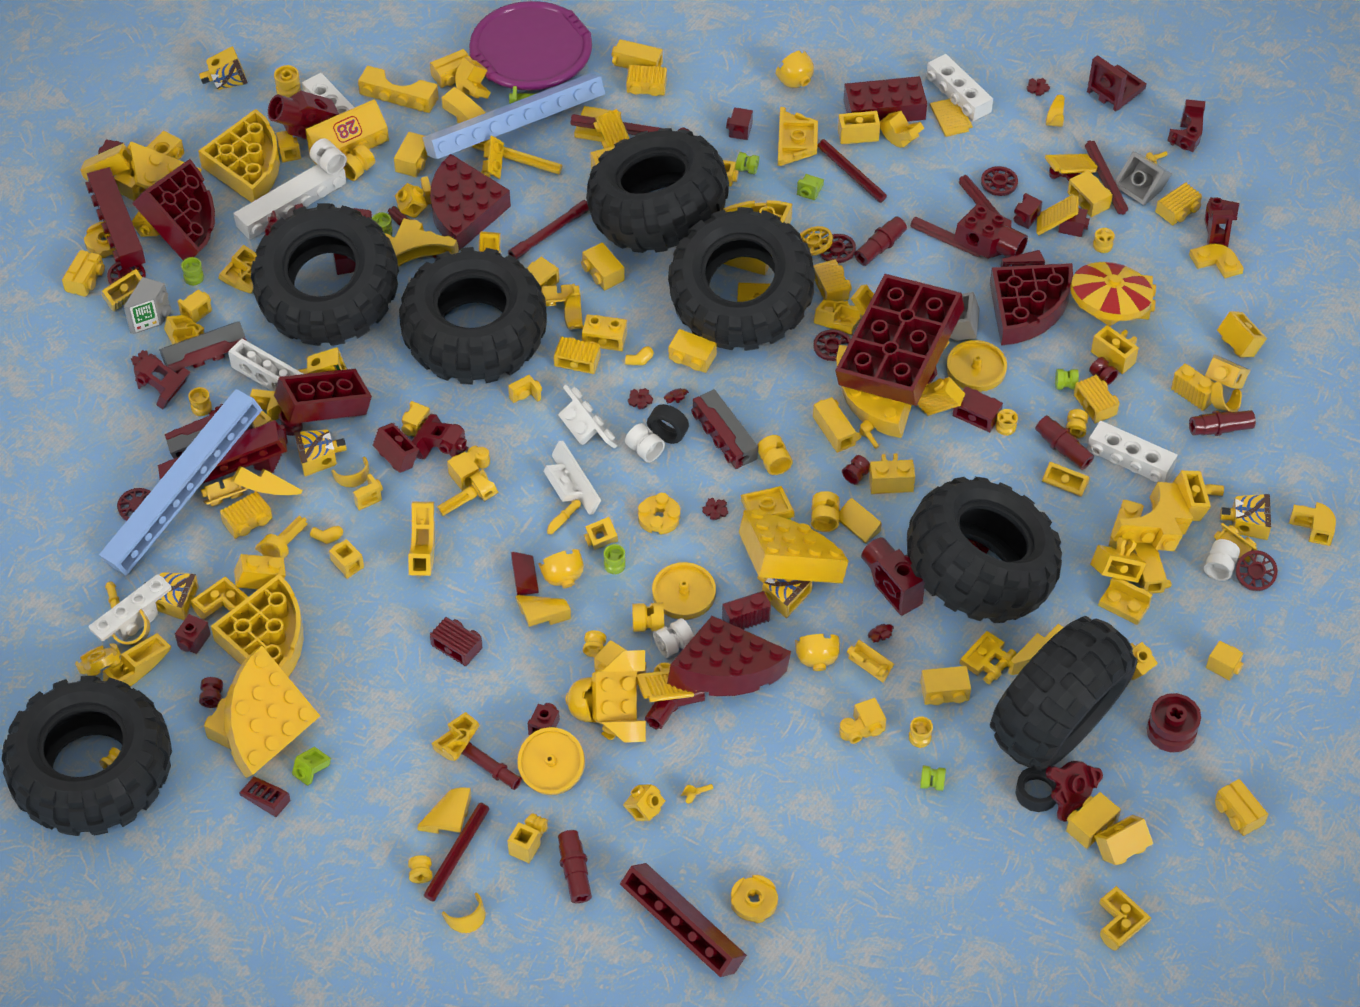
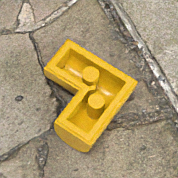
(219, 594)
(1127, 918)

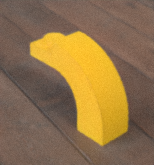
(422, 540)

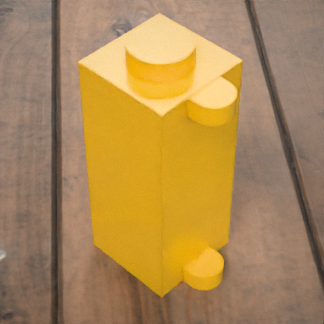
(636, 54)
(117, 159)
(835, 424)
(1153, 576)

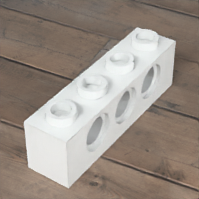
(323, 87)
(959, 87)
(258, 364)
(1132, 452)

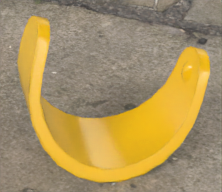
(1055, 114)
(573, 312)
(1218, 401)
(355, 479)
(142, 637)
(470, 922)

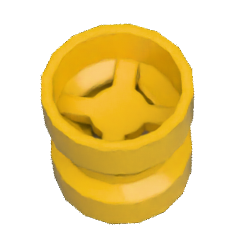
(200, 401)
(1077, 422)
(920, 732)

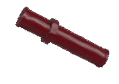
(498, 770)

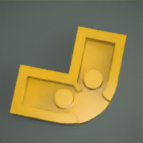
(1217, 254)

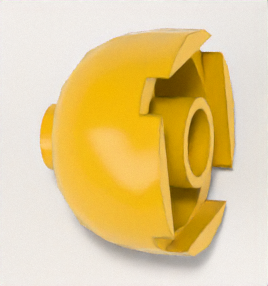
(796, 70)
(562, 568)
(817, 650)
(580, 699)

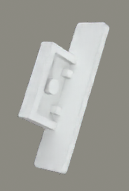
(582, 421)
(570, 480)
(125, 616)

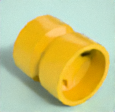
(287, 80)
(357, 161)
(774, 455)
(825, 511)
(647, 616)

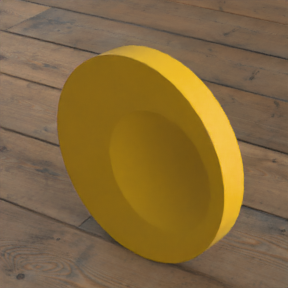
(976, 365)
(684, 590)
(551, 761)

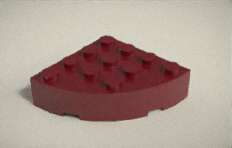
(465, 200)
(180, 209)
(1029, 299)
(727, 661)

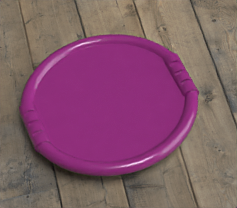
(531, 45)

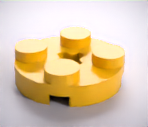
(94, 242)
(655, 504)
(97, 659)
(750, 910)

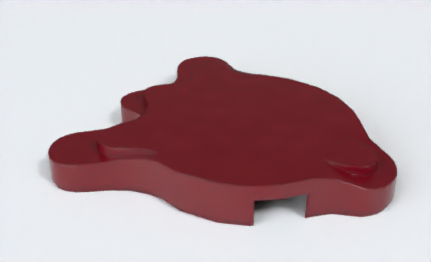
(1073, 786)

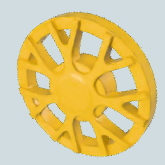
(815, 240)

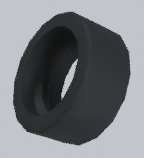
(672, 416)
(1028, 801)

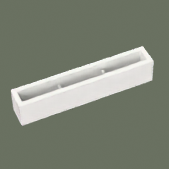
(301, 189)

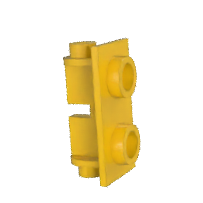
(494, 152)
(552, 296)
(216, 494)
(1232, 534)
(870, 660)

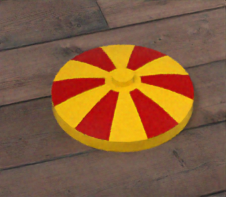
(1111, 291)

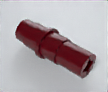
(881, 240)
(1221, 422)
(1064, 442)
(574, 866)

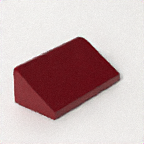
(524, 573)

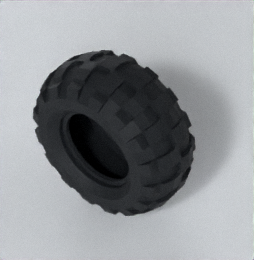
(651, 161)
(735, 236)
(331, 316)
(476, 351)
(963, 573)
(1063, 692)
(93, 800)

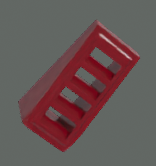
(1025, 259)
(274, 808)

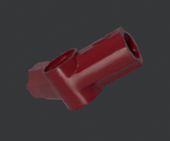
(662, 710)

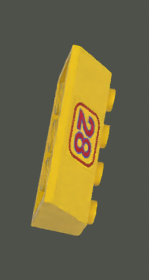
(354, 127)

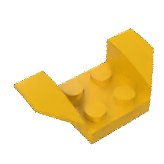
(616, 696)

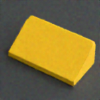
(1065, 479)
(859, 520)

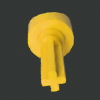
(480, 486)
(277, 545)

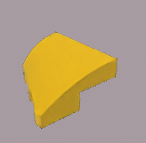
(238, 271)
(837, 316)
(181, 328)
(543, 609)
(455, 740)
(448, 812)

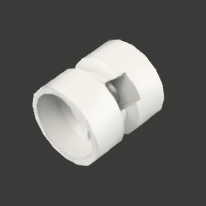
(328, 156)
(644, 442)
(1222, 560)
(672, 638)

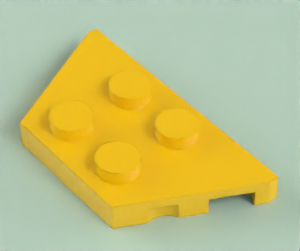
(796, 137)
(150, 165)

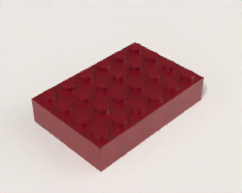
(900, 339)

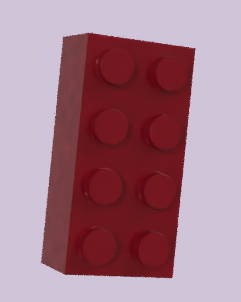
(887, 97)
(322, 396)

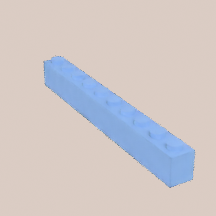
(513, 116)
(180, 482)

